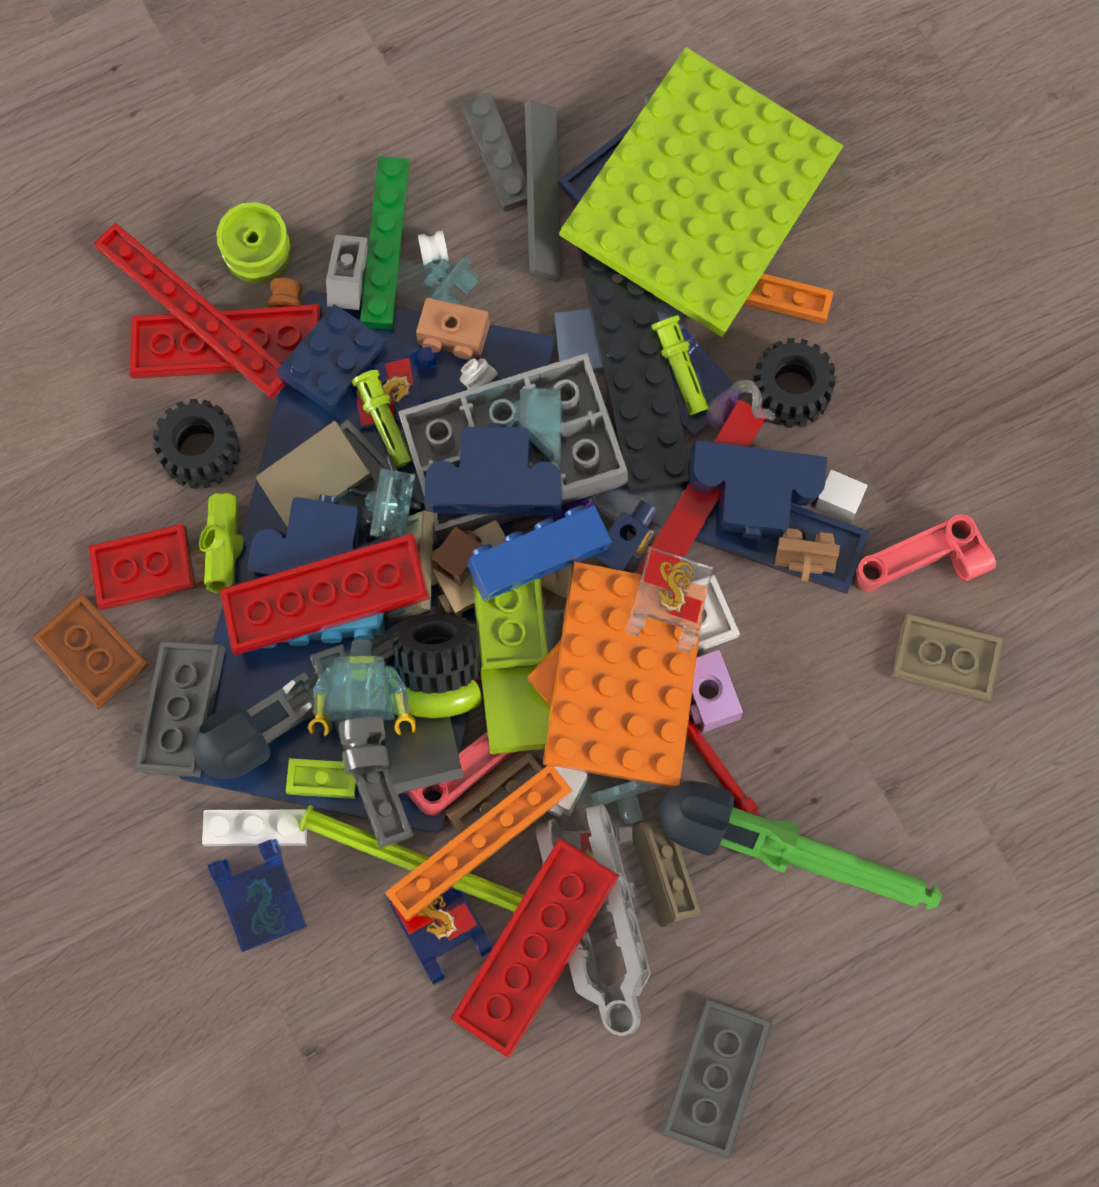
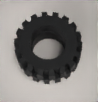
(797, 359)
(185, 422)
(436, 653)

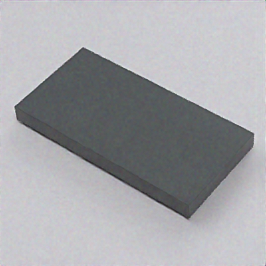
(177, 706)
(716, 1078)

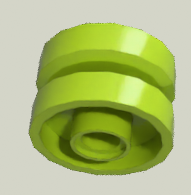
(254, 242)

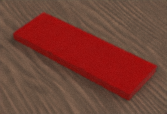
(168, 348)
(324, 594)
(535, 947)

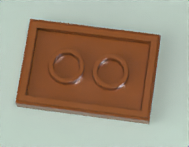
(90, 651)

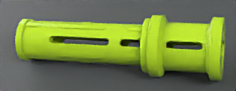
(675, 350)
(378, 406)

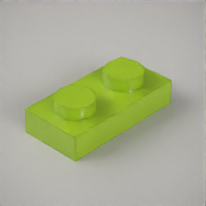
(319, 779)

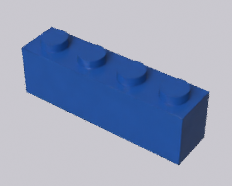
(539, 552)

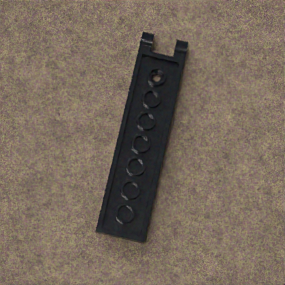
(636, 380)

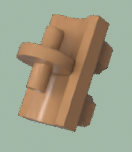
(807, 555)

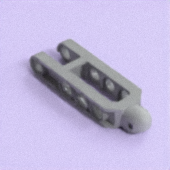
(618, 1001)

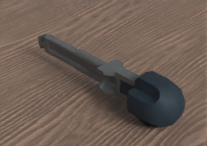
(238, 738)

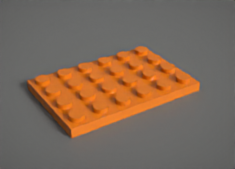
(616, 694)

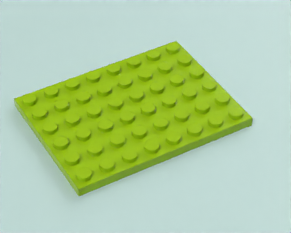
(701, 191)

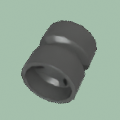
(363, 744)

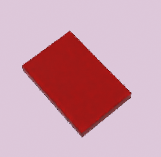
(141, 567)

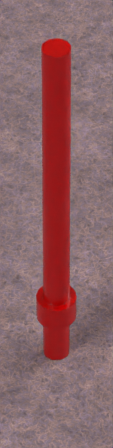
(719, 770)

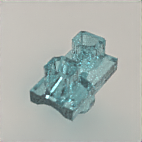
(460, 275)

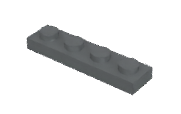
(496, 151)

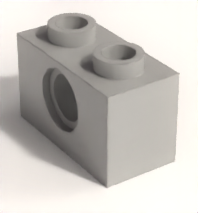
(347, 272)

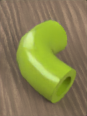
(444, 704)

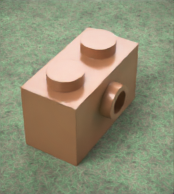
(453, 328)

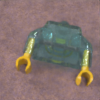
(360, 688)

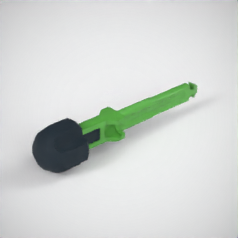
(704, 818)

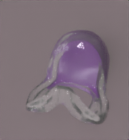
(722, 405)

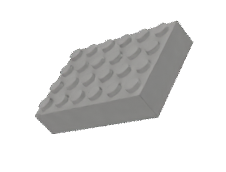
(588, 443)

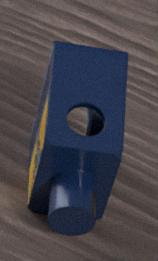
(626, 553)

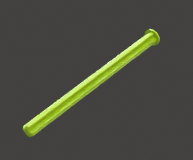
(404, 857)

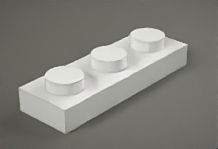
(253, 827)

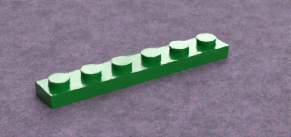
(385, 243)

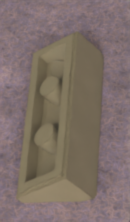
(492, 789)
(665, 874)

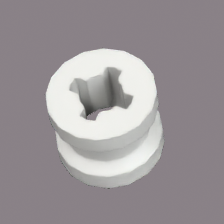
(433, 247)

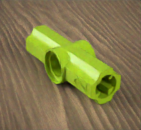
(221, 542)

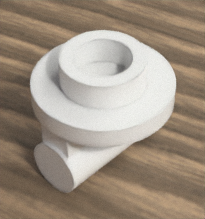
(477, 373)

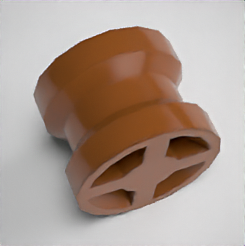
(284, 292)

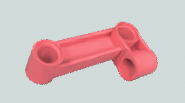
(969, 555)
(475, 764)

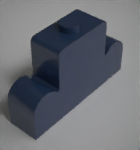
(494, 477)
(755, 485)
(313, 534)

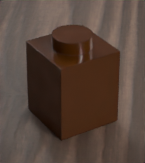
(454, 555)

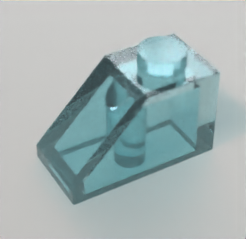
(542, 415)

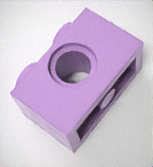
(723, 708)

